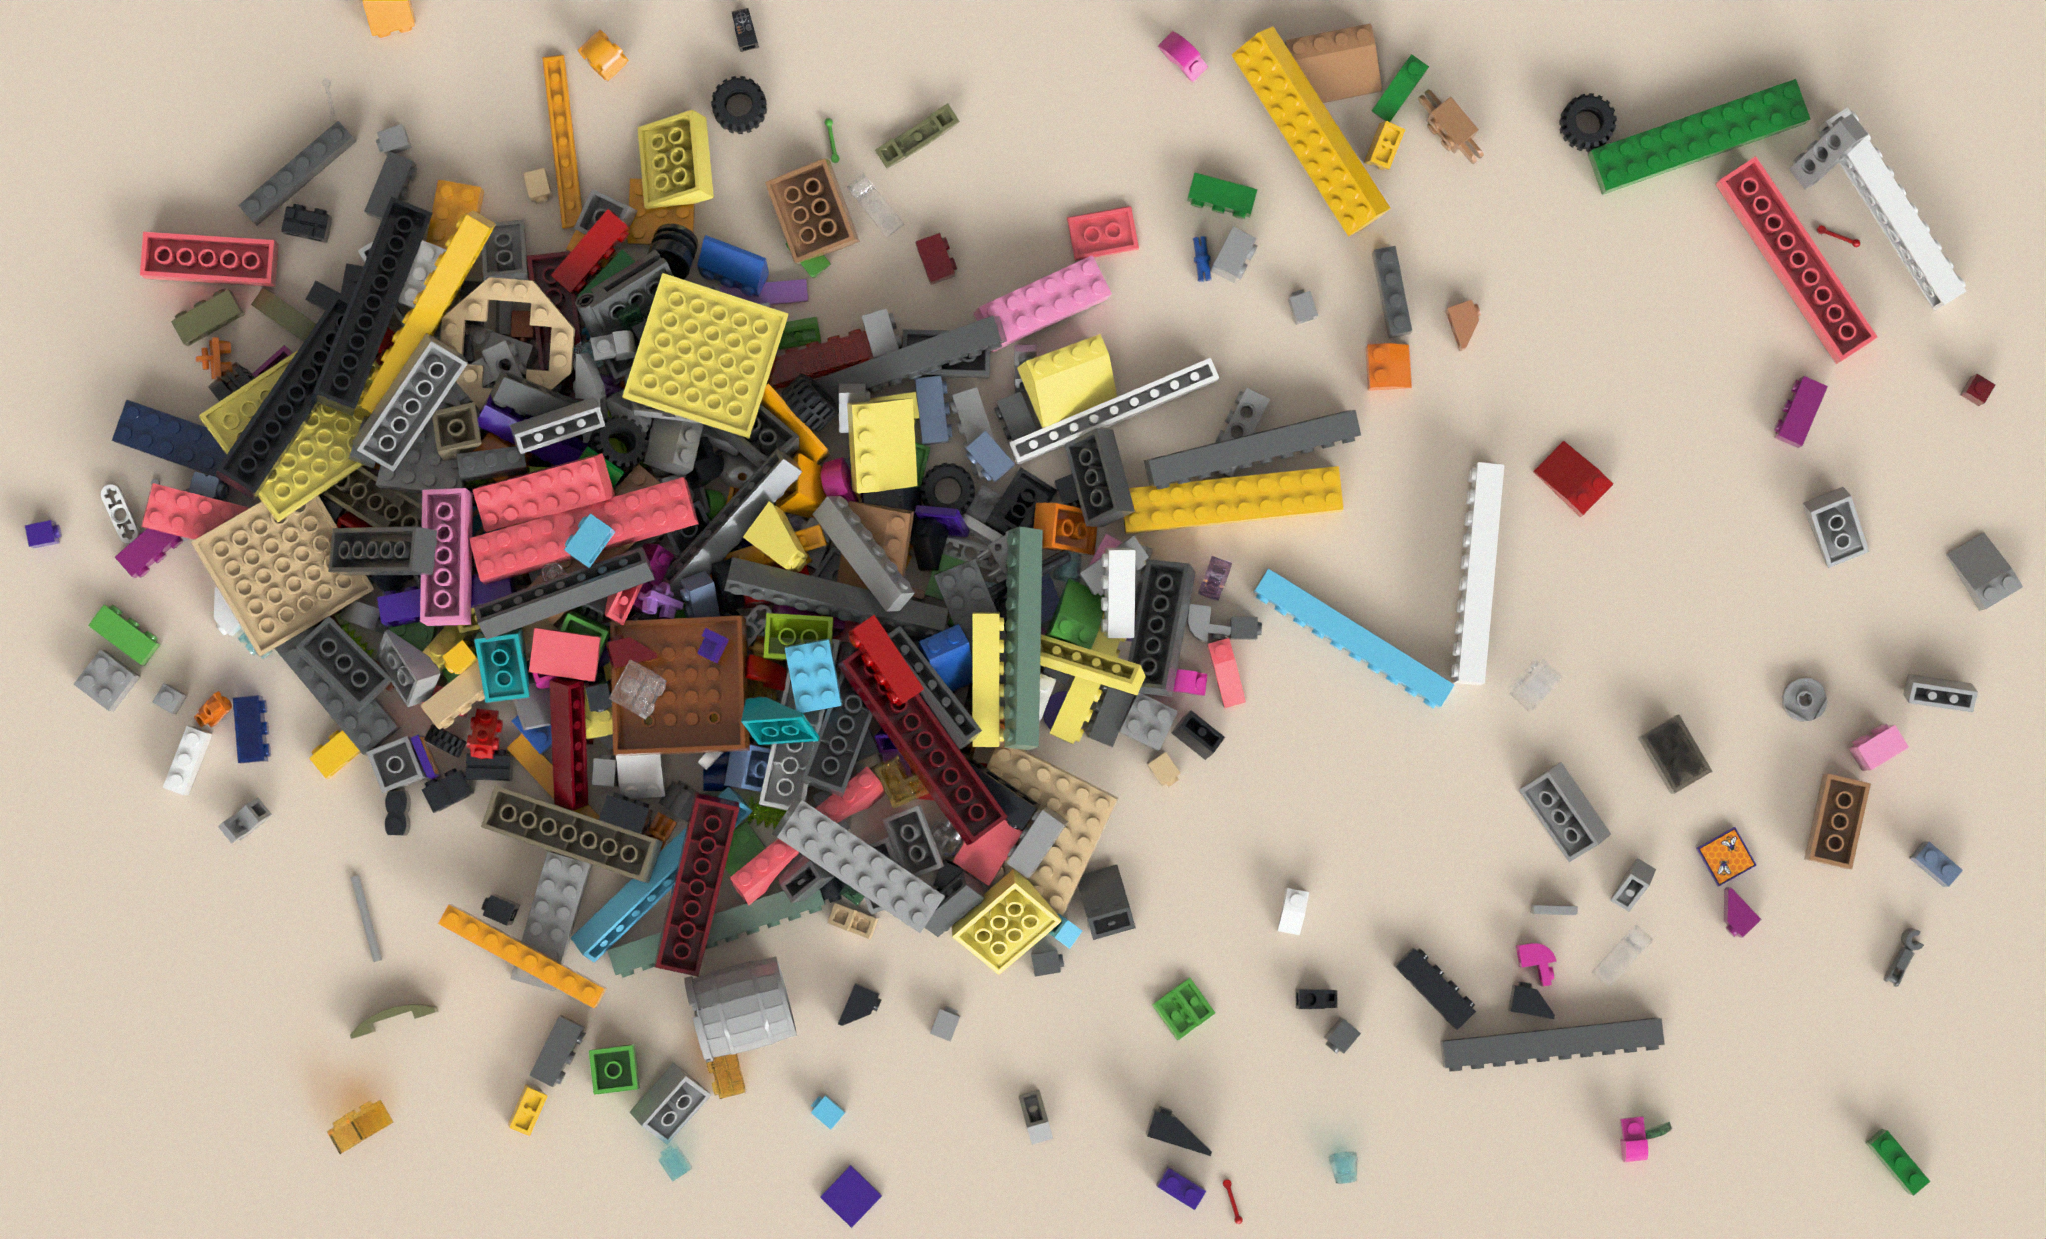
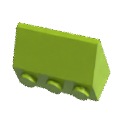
(788, 630)

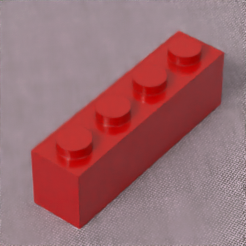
(591, 251)
(885, 660)

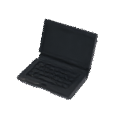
(897, 498)

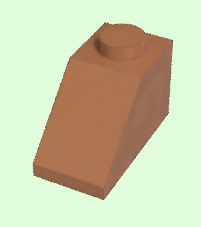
(1463, 321)

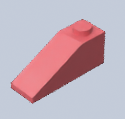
(620, 604)
(1226, 672)

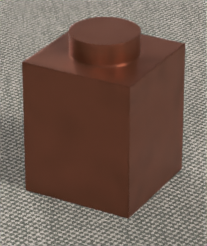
(521, 326)

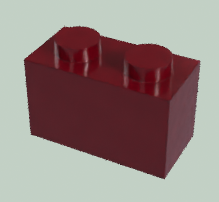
(936, 259)

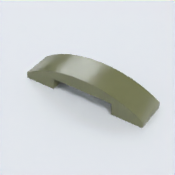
(918, 136)
(283, 314)
(367, 1026)

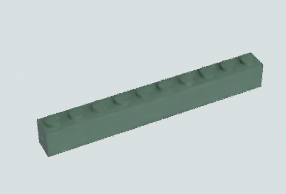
(1023, 638)
(724, 926)

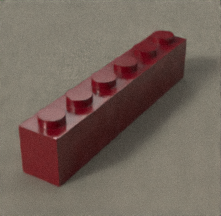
(569, 742)

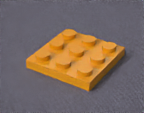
(648, 220)

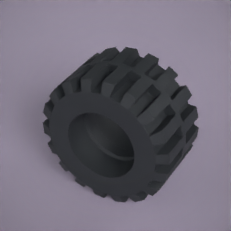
(733, 87)
(1600, 109)
(810, 402)
(629, 434)
(954, 472)

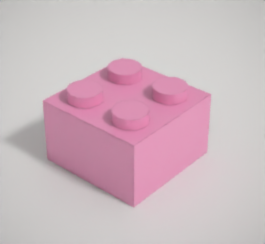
(1879, 747)

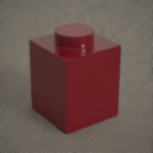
(1977, 389)

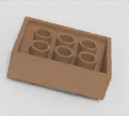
(1339, 62)
(812, 211)
(889, 529)

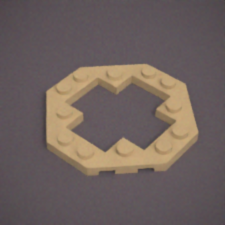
(543, 313)

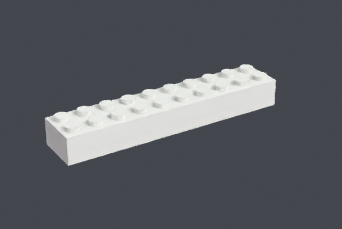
(1900, 220)
(1478, 574)

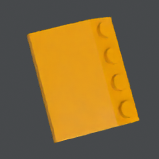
(809, 444)

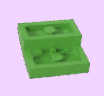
(1183, 1008)

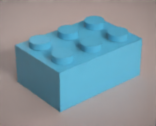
(813, 675)

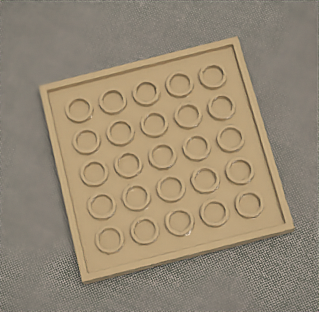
(278, 572)
(1070, 797)

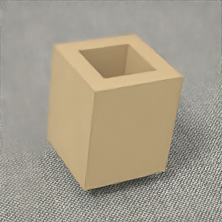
(538, 185)
(1164, 770)

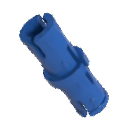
(1202, 259)

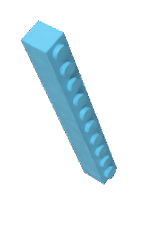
(1353, 638)
(637, 896)

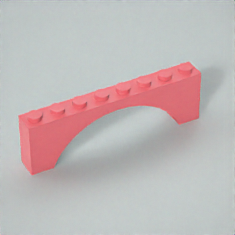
(760, 872)

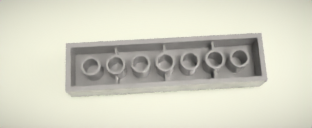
(858, 864)

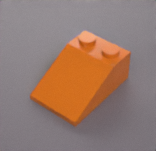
(1064, 528)

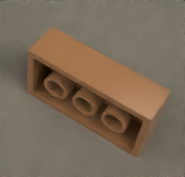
(1837, 821)

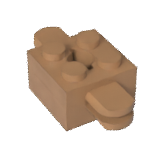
(1451, 125)

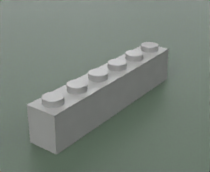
(863, 553)

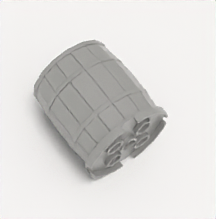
(740, 1008)

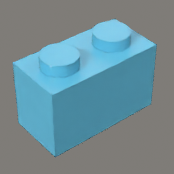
(589, 540)

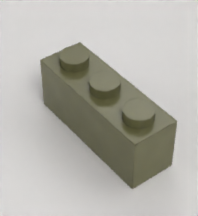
(207, 317)

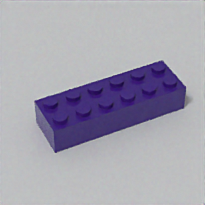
(404, 607)

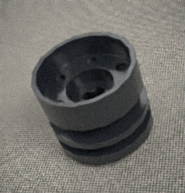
(676, 246)
(222, 389)

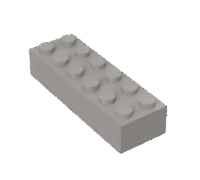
(410, 402)
(554, 911)

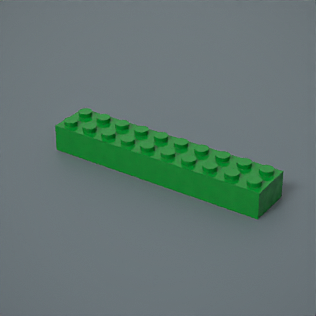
(1699, 136)

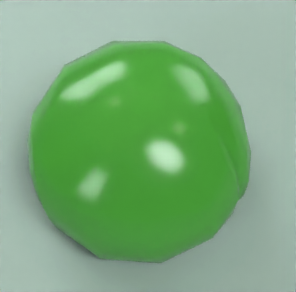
(715, 501)

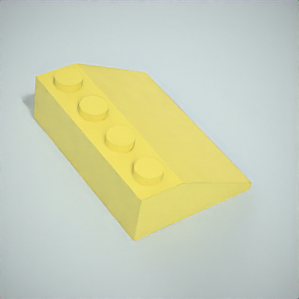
(675, 161)
(1069, 380)
(882, 445)
(1006, 922)

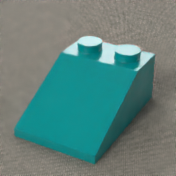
(503, 666)
(776, 723)

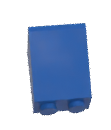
(949, 656)

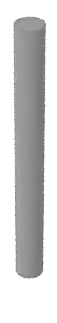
(366, 919)

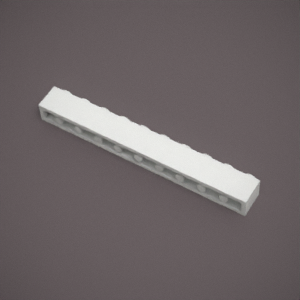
(1114, 411)

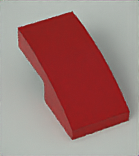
(766, 671)

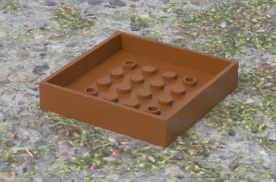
(692, 692)

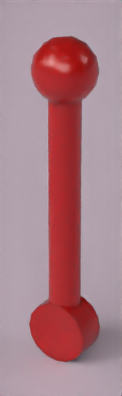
(1822, 229)
(1227, 1184)

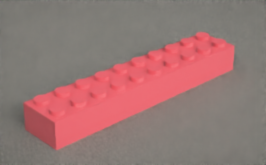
(1796, 260)
(543, 540)

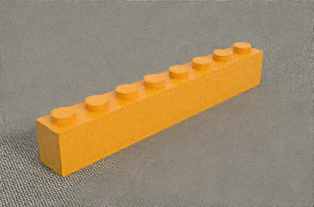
(522, 955)

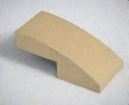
(852, 921)

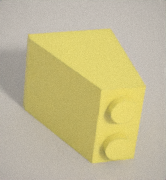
(777, 539)

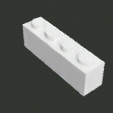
(1119, 593)

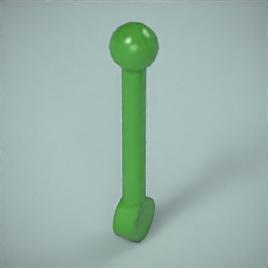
(834, 158)

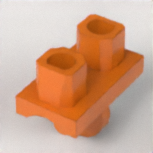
(216, 348)
(213, 710)
(661, 828)

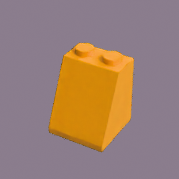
(389, 16)
(806, 492)

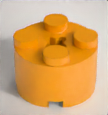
(603, 56)

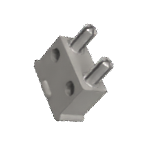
(1000, 556)

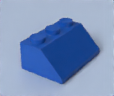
(732, 266)

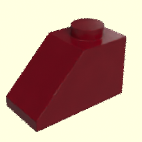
(623, 650)

